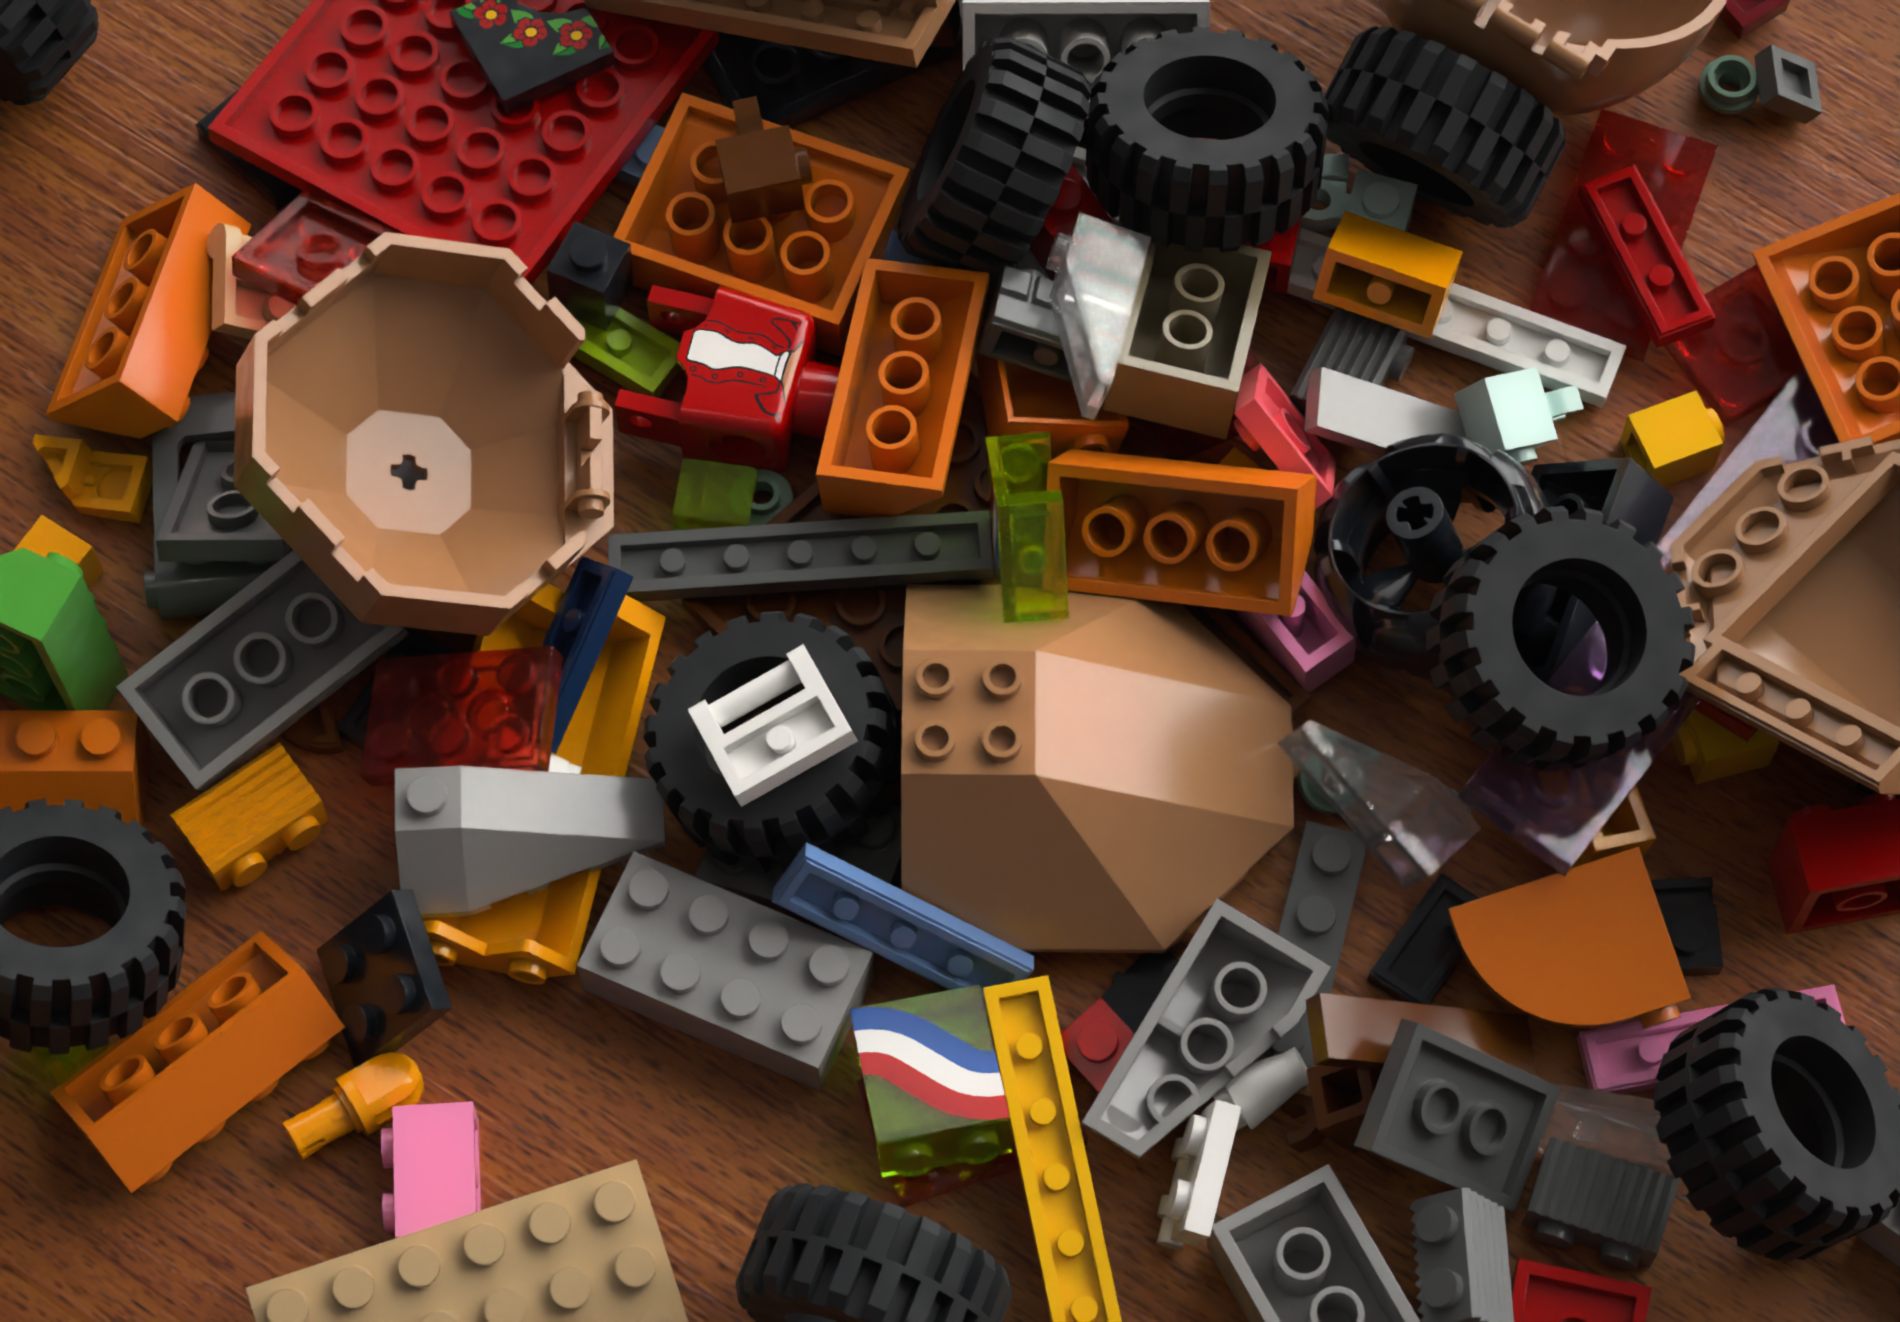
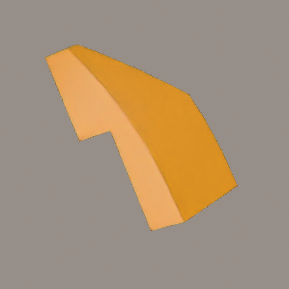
(98, 481)

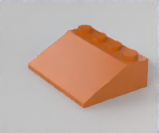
(794, 258)
(1843, 314)

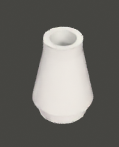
(1265, 1086)

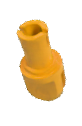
(358, 1102)

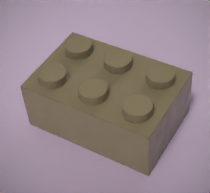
(1189, 337)

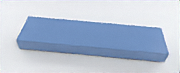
(896, 924)

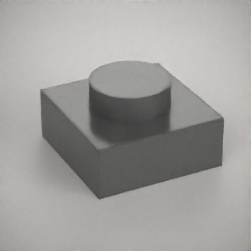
(1788, 84)

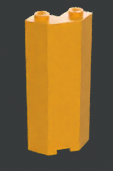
(545, 930)

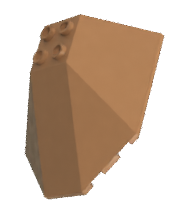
(1803, 605)
(1082, 769)

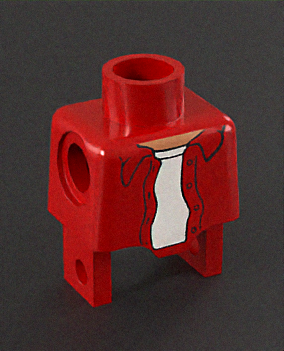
(747, 376)

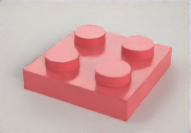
(1276, 425)

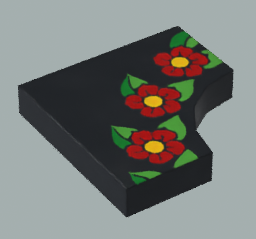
(529, 51)

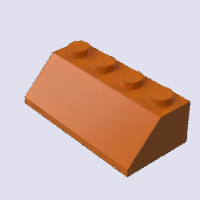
(145, 320)
(900, 388)
(1184, 530)
(75, 757)
(198, 1061)

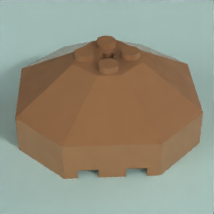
(467, 375)

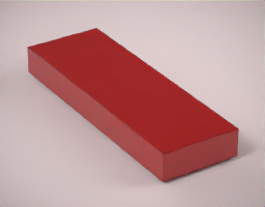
(1646, 256)

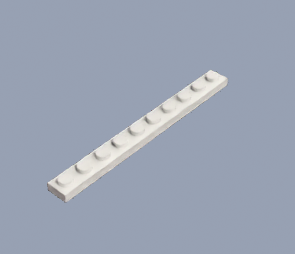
(1483, 328)

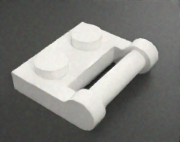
(781, 739)

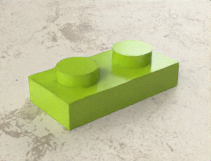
(631, 354)

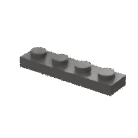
(1319, 911)

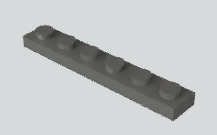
(805, 556)

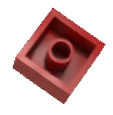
(1838, 864)

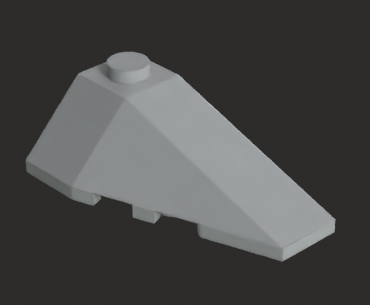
(500, 832)
(1213, 1018)

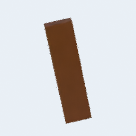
(1361, 1030)

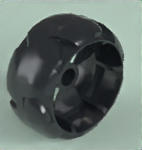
(1416, 498)

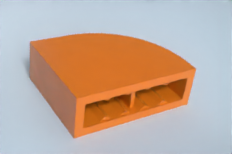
(1577, 947)

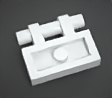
(1198, 1176)

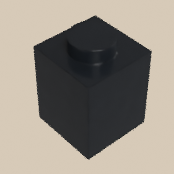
(591, 275)

